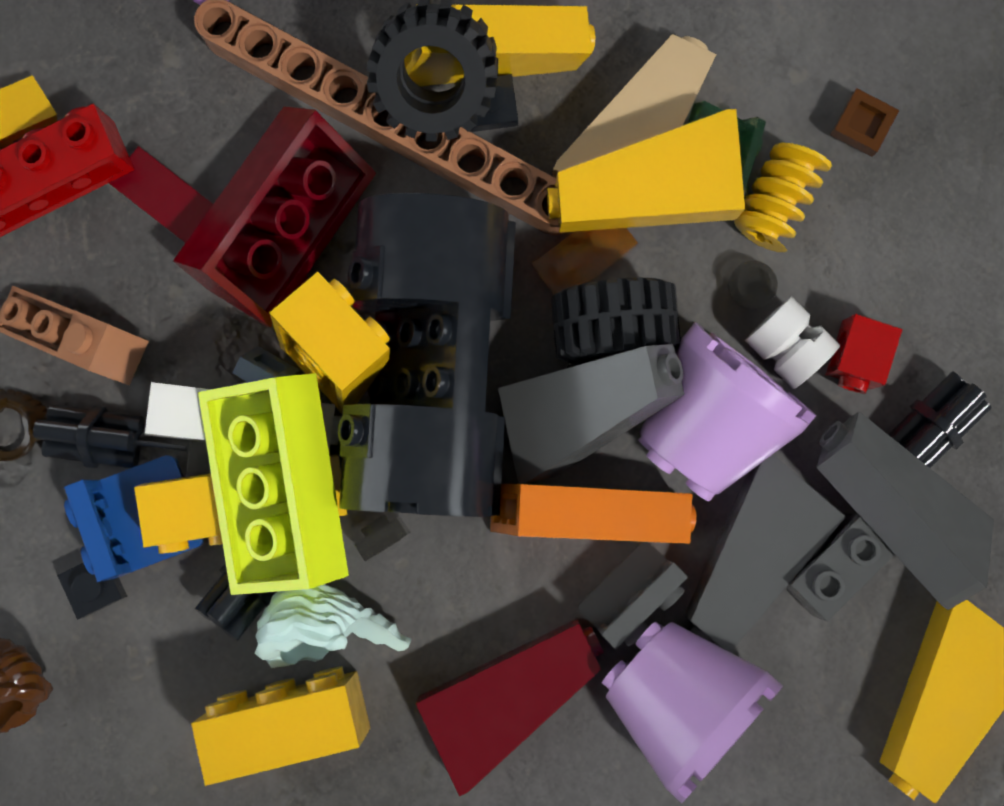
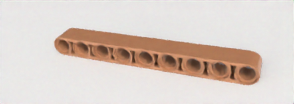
(331, 76)

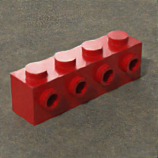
(59, 165)

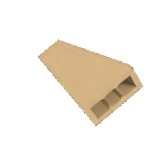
(648, 104)

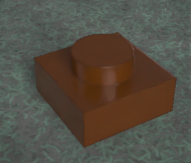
(864, 122)

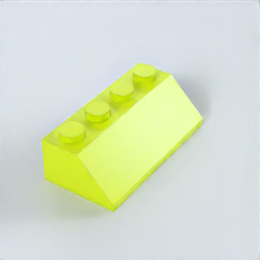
(273, 485)

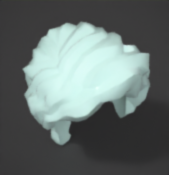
(317, 621)

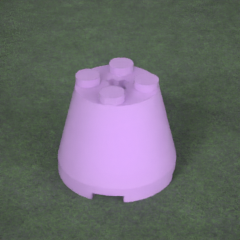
(724, 420)
(685, 702)

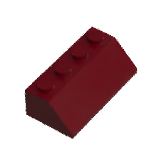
(276, 214)

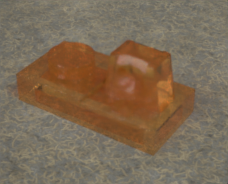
(583, 257)

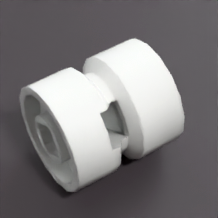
(792, 343)

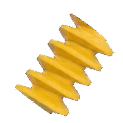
(778, 193)

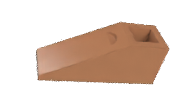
(71, 335)

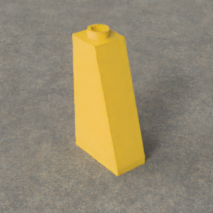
(527, 43)
(663, 180)
(948, 700)

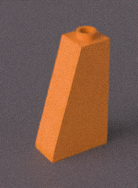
(594, 514)

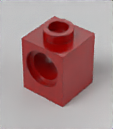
(863, 353)

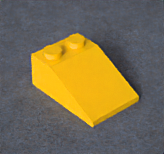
(331, 339)

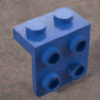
(110, 519)

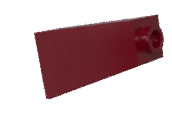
(502, 702)

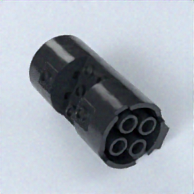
(435, 281)

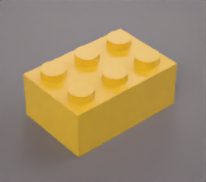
(280, 725)

